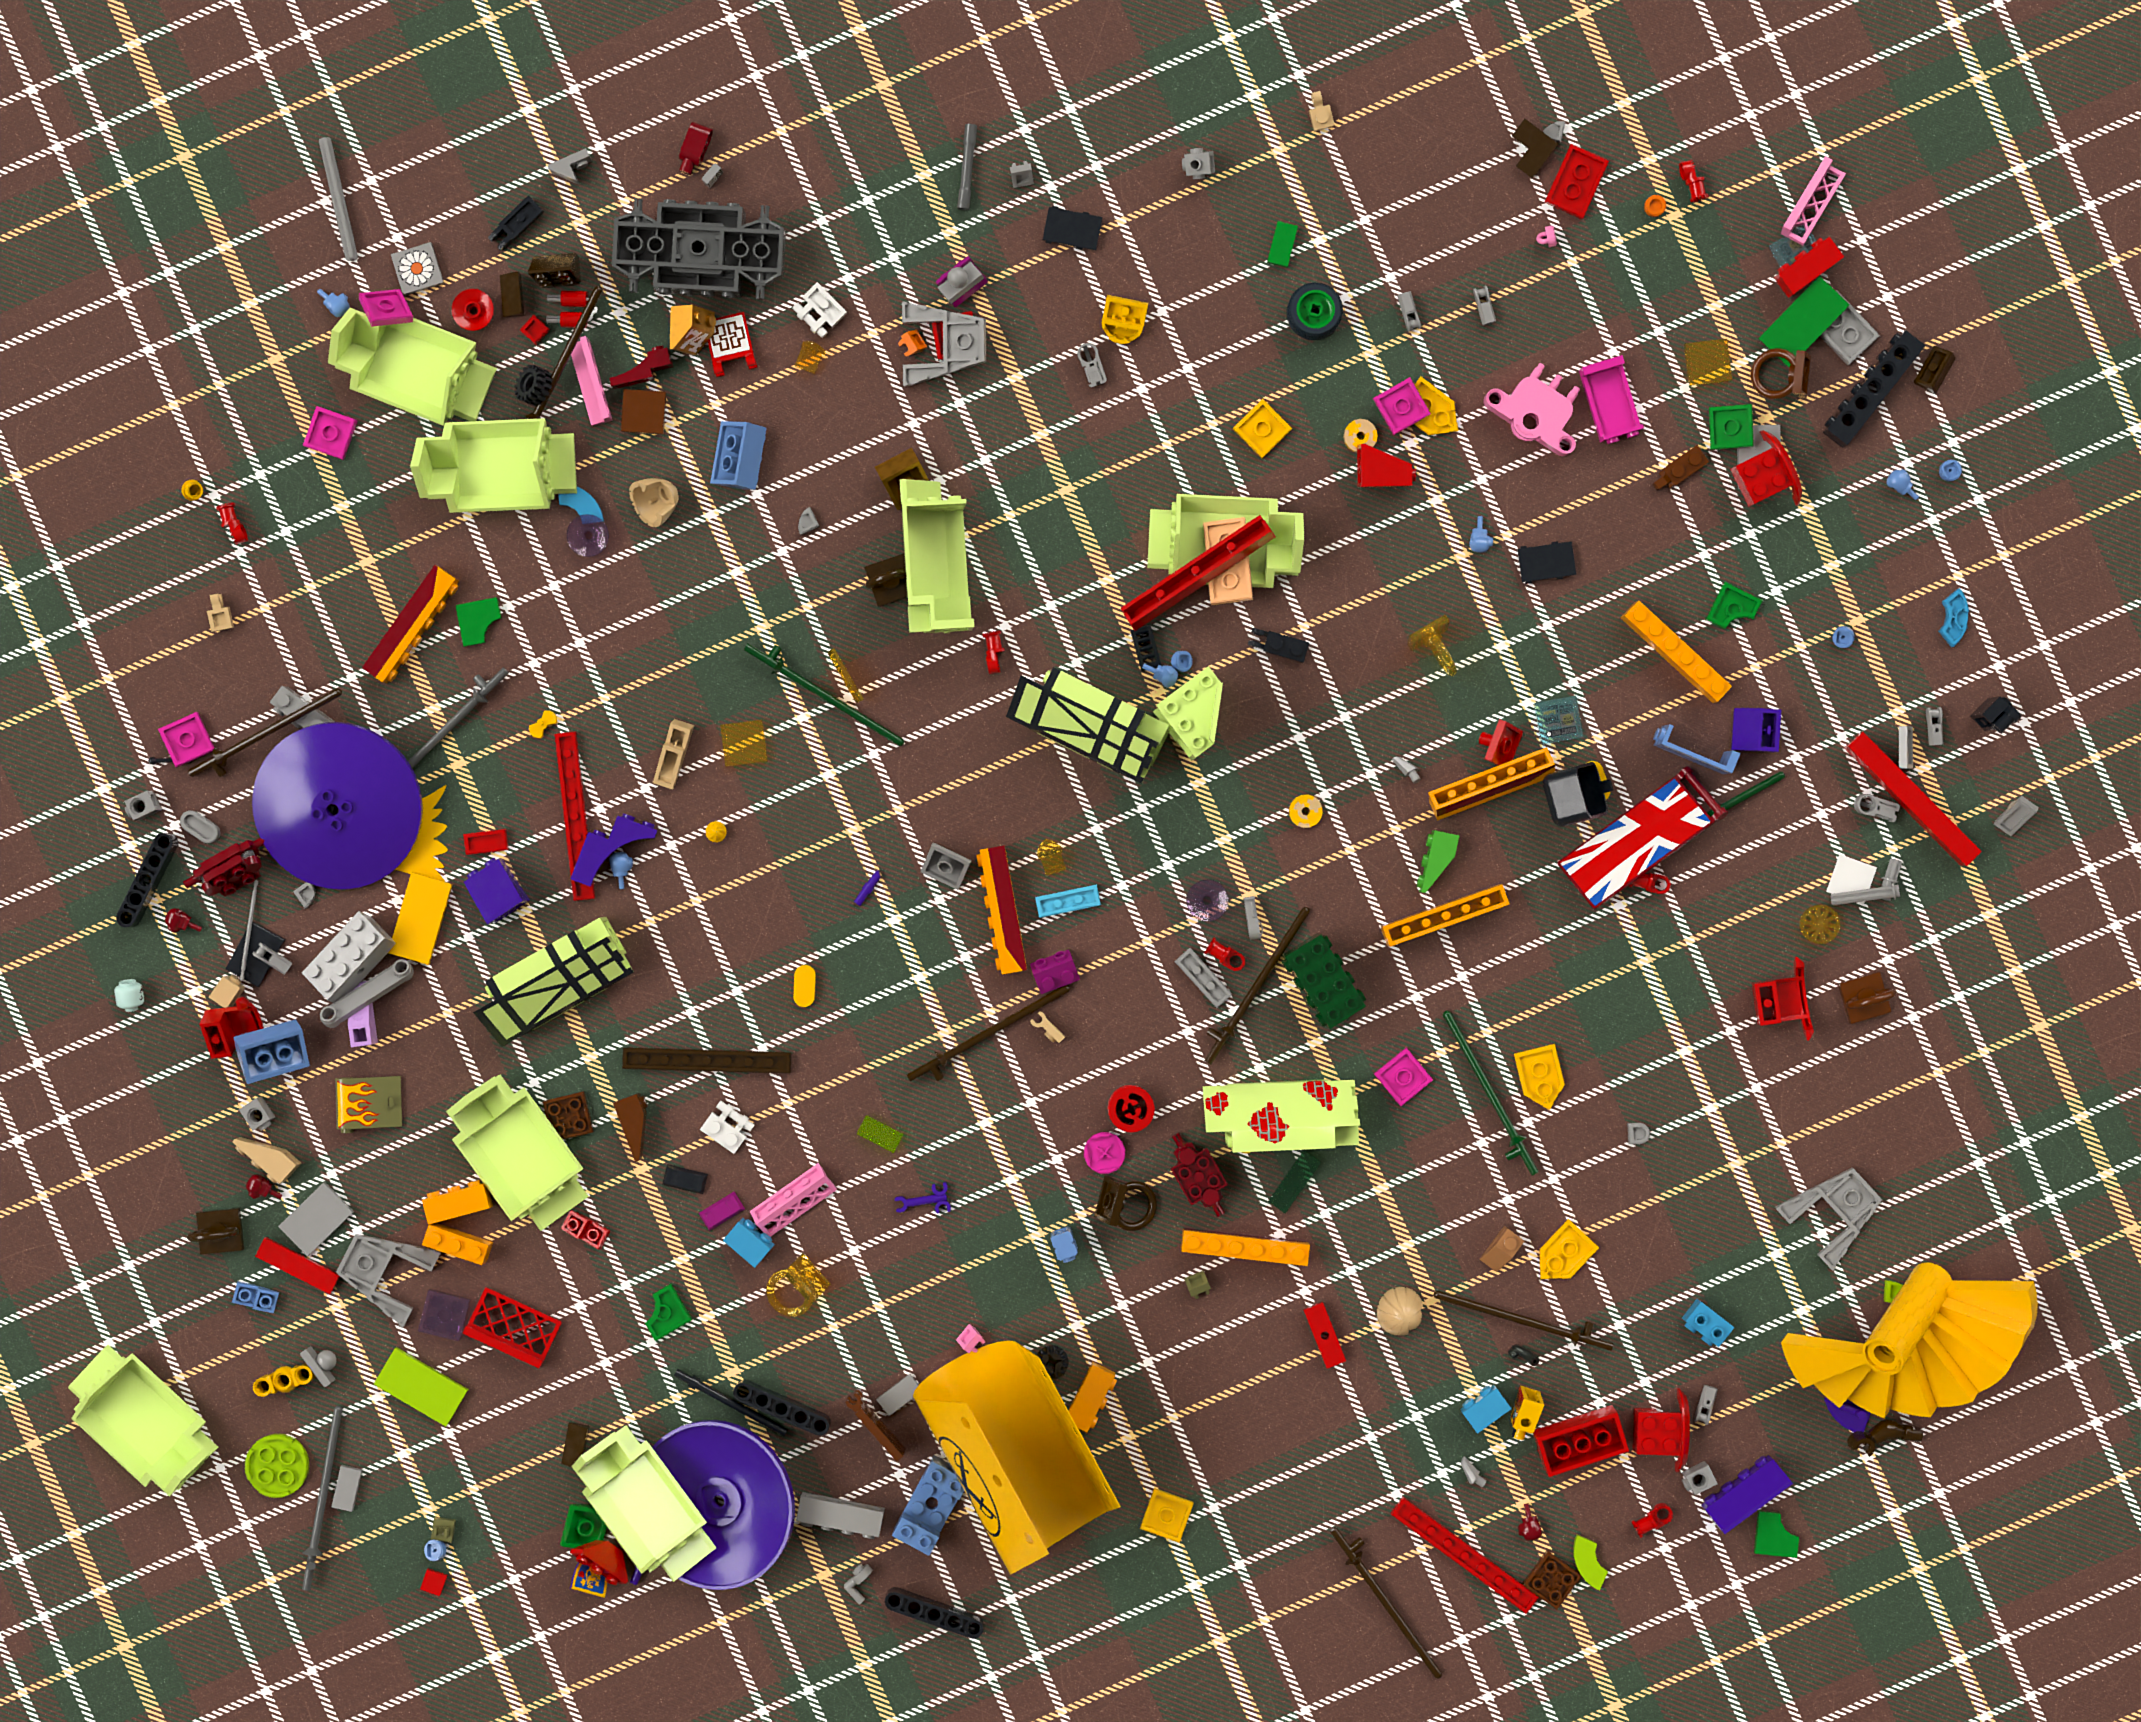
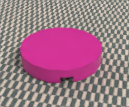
(1104, 1152)

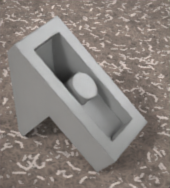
(565, 166)

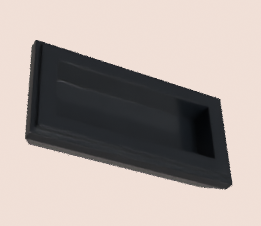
(685, 1179)

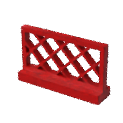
(503, 1344)

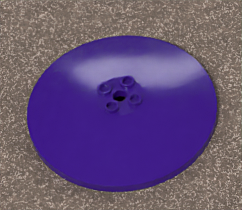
(367, 783)
(757, 1493)

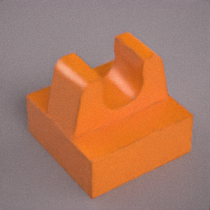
(913, 341)

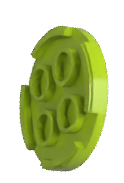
(277, 1465)

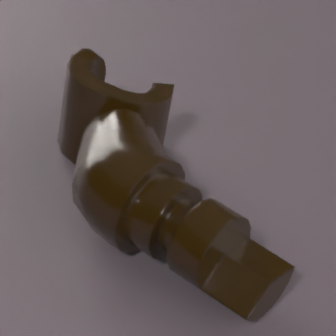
(1882, 1432)

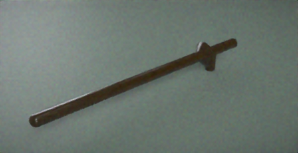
(568, 349)
(220, 757)
(1229, 1028)
(943, 1058)
(1574, 1335)
(1355, 1560)

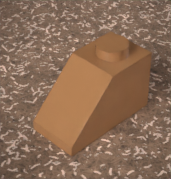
(1502, 1249)

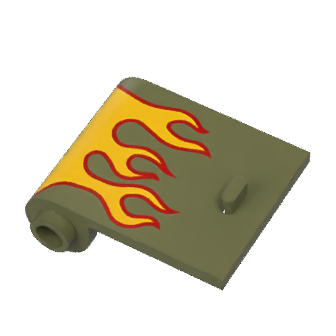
(365, 1103)

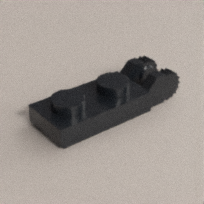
(516, 222)
(1281, 645)

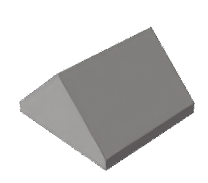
(945, 866)

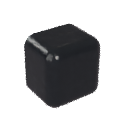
(1576, 794)

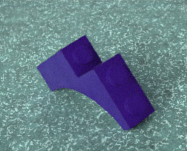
(598, 848)

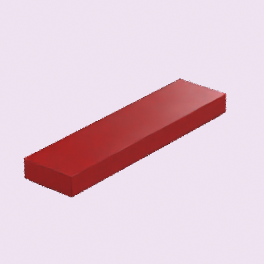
(297, 1265)

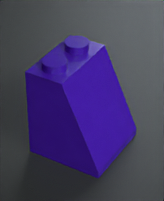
(495, 891)

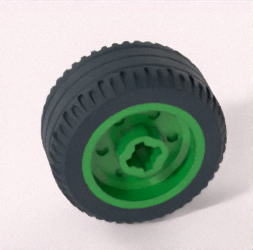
(1315, 297)

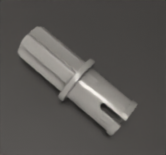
(1891, 874)

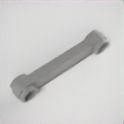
(366, 993)

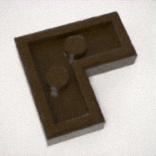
(1538, 145)

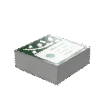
(712, 175)

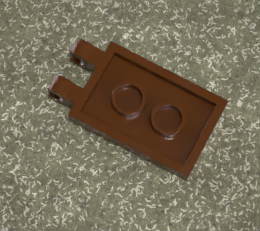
(875, 1425)

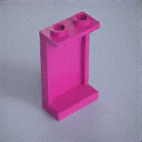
(1610, 400)

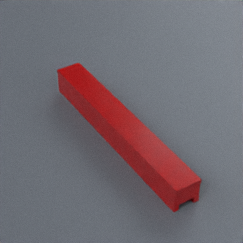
(1197, 572)
(1912, 799)

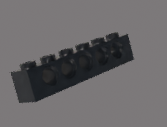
(1910, 349)

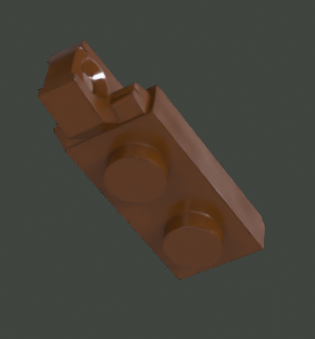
(1681, 468)

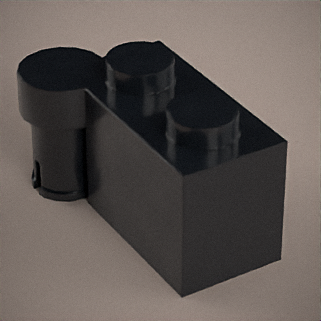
(1995, 714)

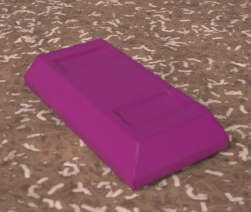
(721, 1211)

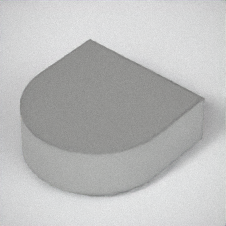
(1637, 1133)

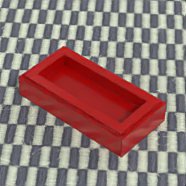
(486, 842)

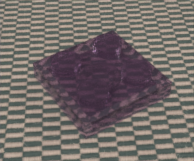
(444, 1315)

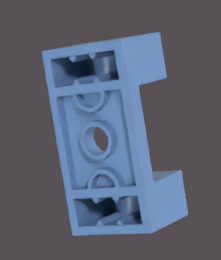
(920, 1524)

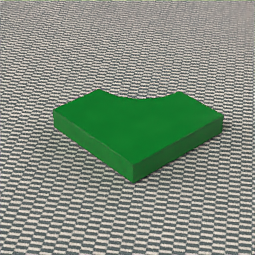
(1732, 604)
(476, 618)
(668, 1313)
(1773, 1538)

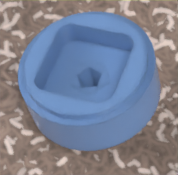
(1950, 470)
(1843, 637)
(1181, 661)
(435, 1550)

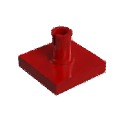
(1502, 743)

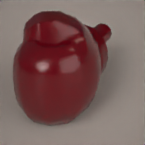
(178, 920)
(260, 1186)
(1530, 1528)

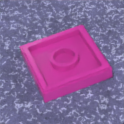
(385, 307)
(1401, 406)
(330, 433)
(186, 739)
(1403, 1076)

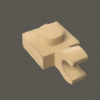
(1321, 115)
(219, 617)
(1051, 1031)

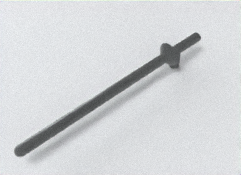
(478, 696)
(313, 1550)

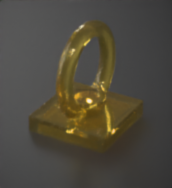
(1431, 637)
(805, 1279)

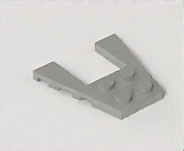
(962, 342)
(1849, 1198)
(366, 1263)

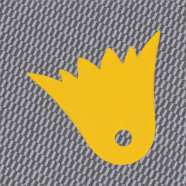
(421, 858)

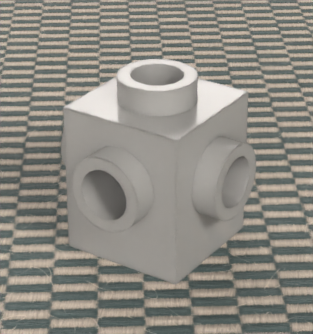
(1205, 161)

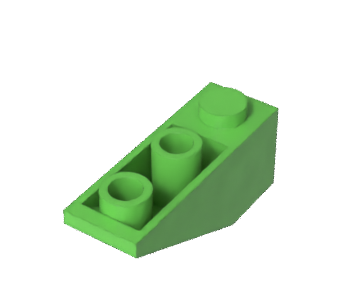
(1440, 853)

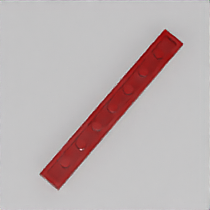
(573, 806)
(1464, 1555)

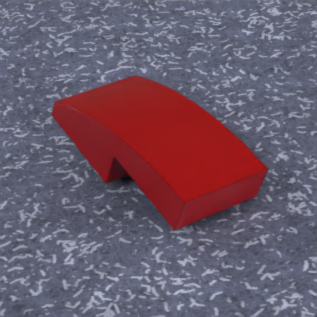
(585, 1229)

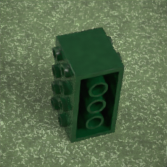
(1324, 980)

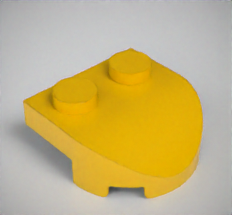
(1123, 319)

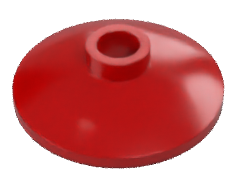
(465, 302)

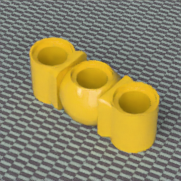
(276, 1384)

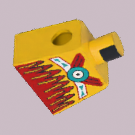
(1526, 1412)

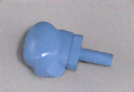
(335, 304)
(1901, 483)
(1479, 540)
(1164, 674)
(620, 865)

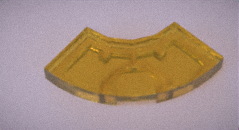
(850, 684)

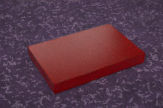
(1576, 181)

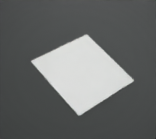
(1850, 876)

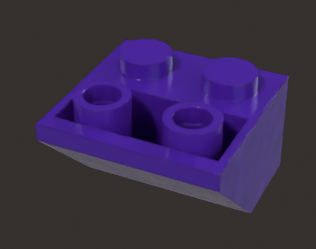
(1756, 729)

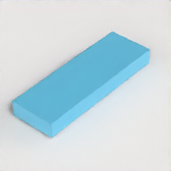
(1068, 901)

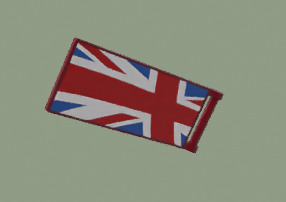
(1639, 839)

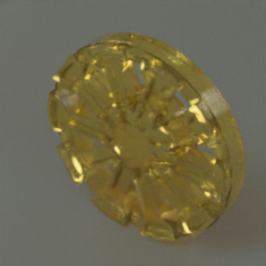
(1819, 924)

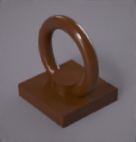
(1797, 377)
(1865, 997)

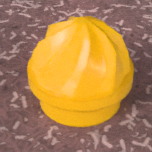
(192, 490)
(716, 831)

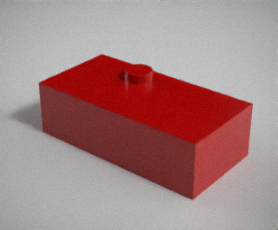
(1580, 1440)

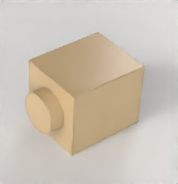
(227, 991)

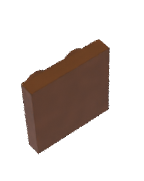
(643, 411)
(569, 1115)
(1551, 1579)

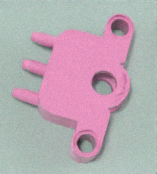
(1542, 403)

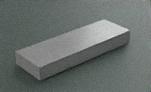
(1203, 977)

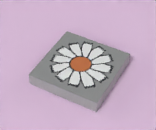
(417, 268)

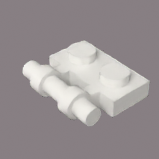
(825, 305)
(722, 1131)

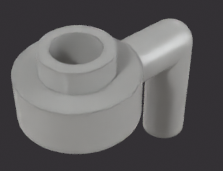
(860, 1574)

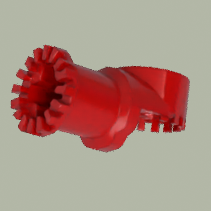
(1695, 183)
(230, 521)
(993, 646)
(1648, 881)
(1224, 954)
(1651, 1521)

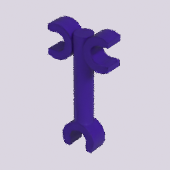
(939, 1198)

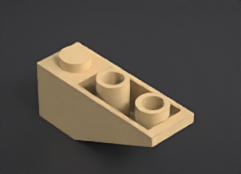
(272, 1159)

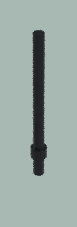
(695, 1383)

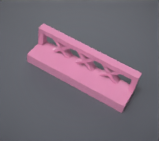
(1806, 197)
(590, 383)
(790, 1198)

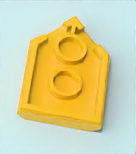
(1441, 408)
(1540, 1074)
(1565, 1252)

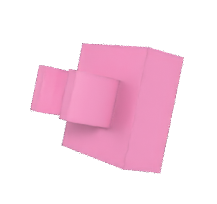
(969, 1338)

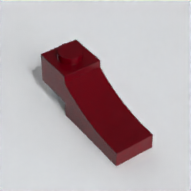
(656, 360)

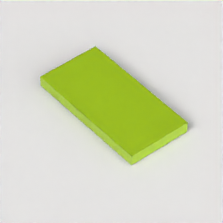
(421, 1386)

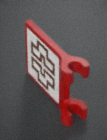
(731, 342)

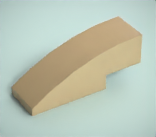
(673, 753)

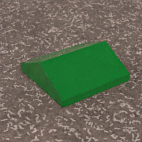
(582, 1526)

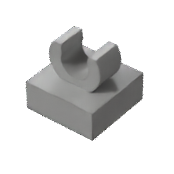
(1021, 175)

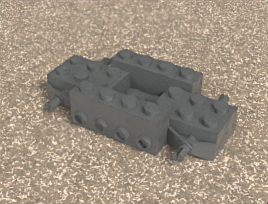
(729, 251)

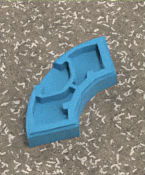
(581, 502)
(1956, 617)

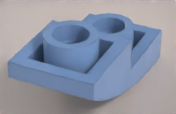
(255, 1296)

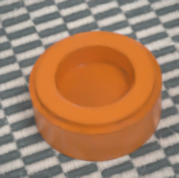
(1655, 205)

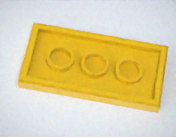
(420, 918)

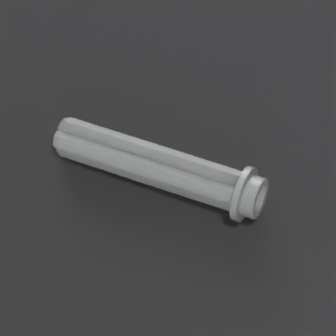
(1865, 895)

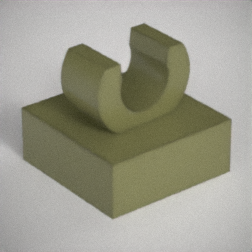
(1197, 1284)
(443, 1529)

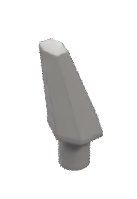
(1407, 769)
(1472, 1473)

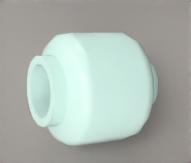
(129, 995)

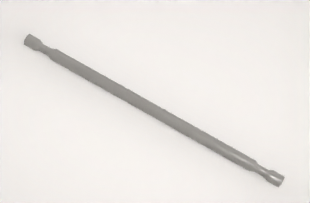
(248, 933)

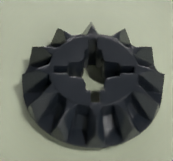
(1056, 1353)

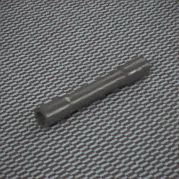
(969, 142)

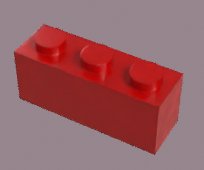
(1808, 266)

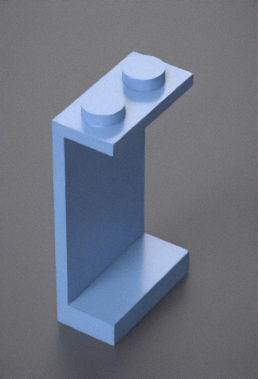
(1725, 766)

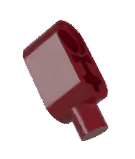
(694, 147)

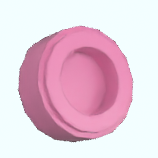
(1550, 234)

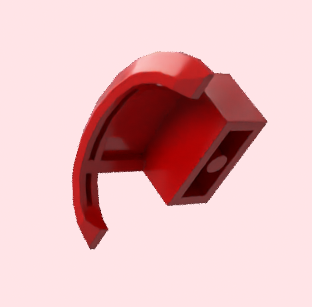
(1767, 473)
(1783, 1000)
(223, 1024)
(1663, 1432)

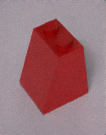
(1382, 469)

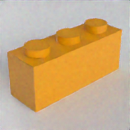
(456, 1202)
(457, 1243)
(1091, 1396)

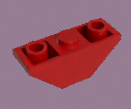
(603, 1559)

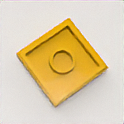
(1262, 428)
(1166, 1515)

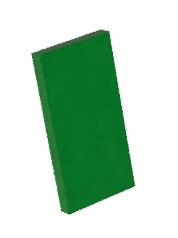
(1805, 319)

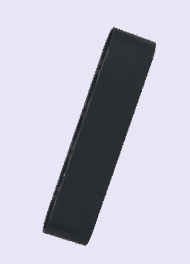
(138, 885)
(771, 1407)
(942, 1620)

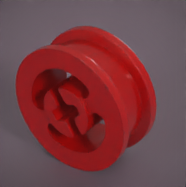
(1138, 1123)

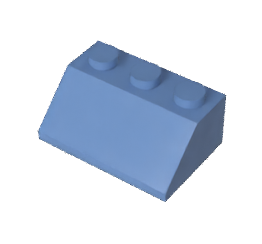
(738, 455)
(271, 1051)

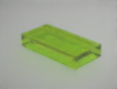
(880, 1133)

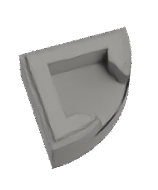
(1555, 131)
(807, 521)
(305, 894)

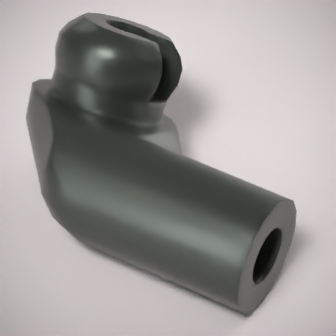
(1526, 1354)

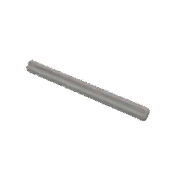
(338, 199)

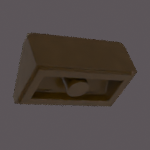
(512, 294)
(1935, 369)
(575, 1443)

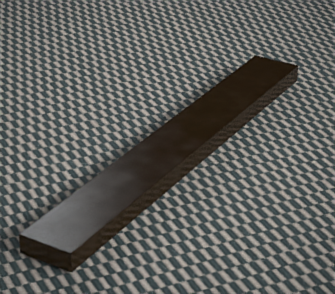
(706, 1060)

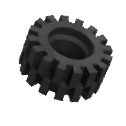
(533, 385)

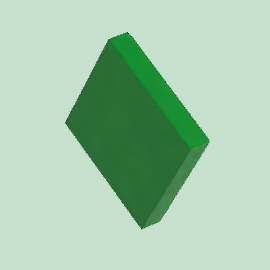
(1731, 427)

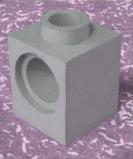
(151, 805)
(249, 1110)
(1708, 1479)

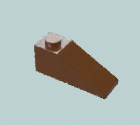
(632, 1117)

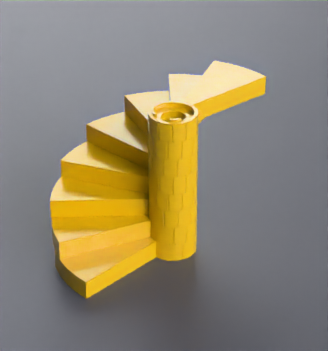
(1929, 1348)

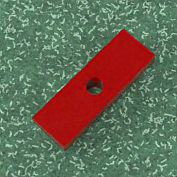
(1329, 1346)

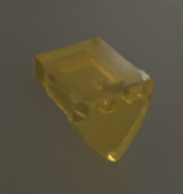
(809, 356)
(1050, 856)

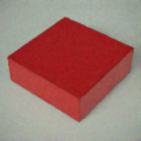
(534, 329)
(433, 1582)

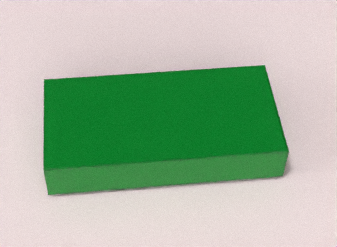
(1282, 244)

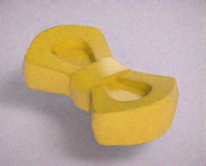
(537, 729)

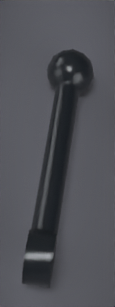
(152, 760)

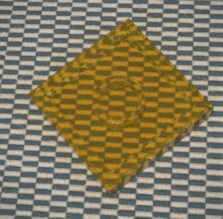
(1708, 362)
(744, 743)

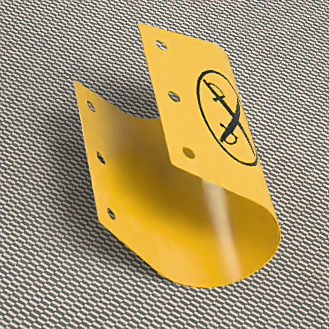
(1014, 1449)

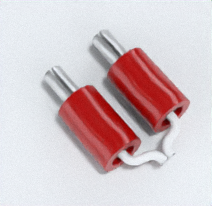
(569, 299)

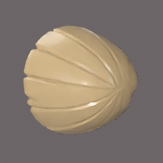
(654, 500)
(1399, 1311)

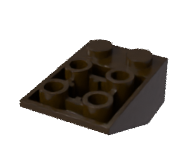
(555, 270)

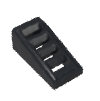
(1146, 629)

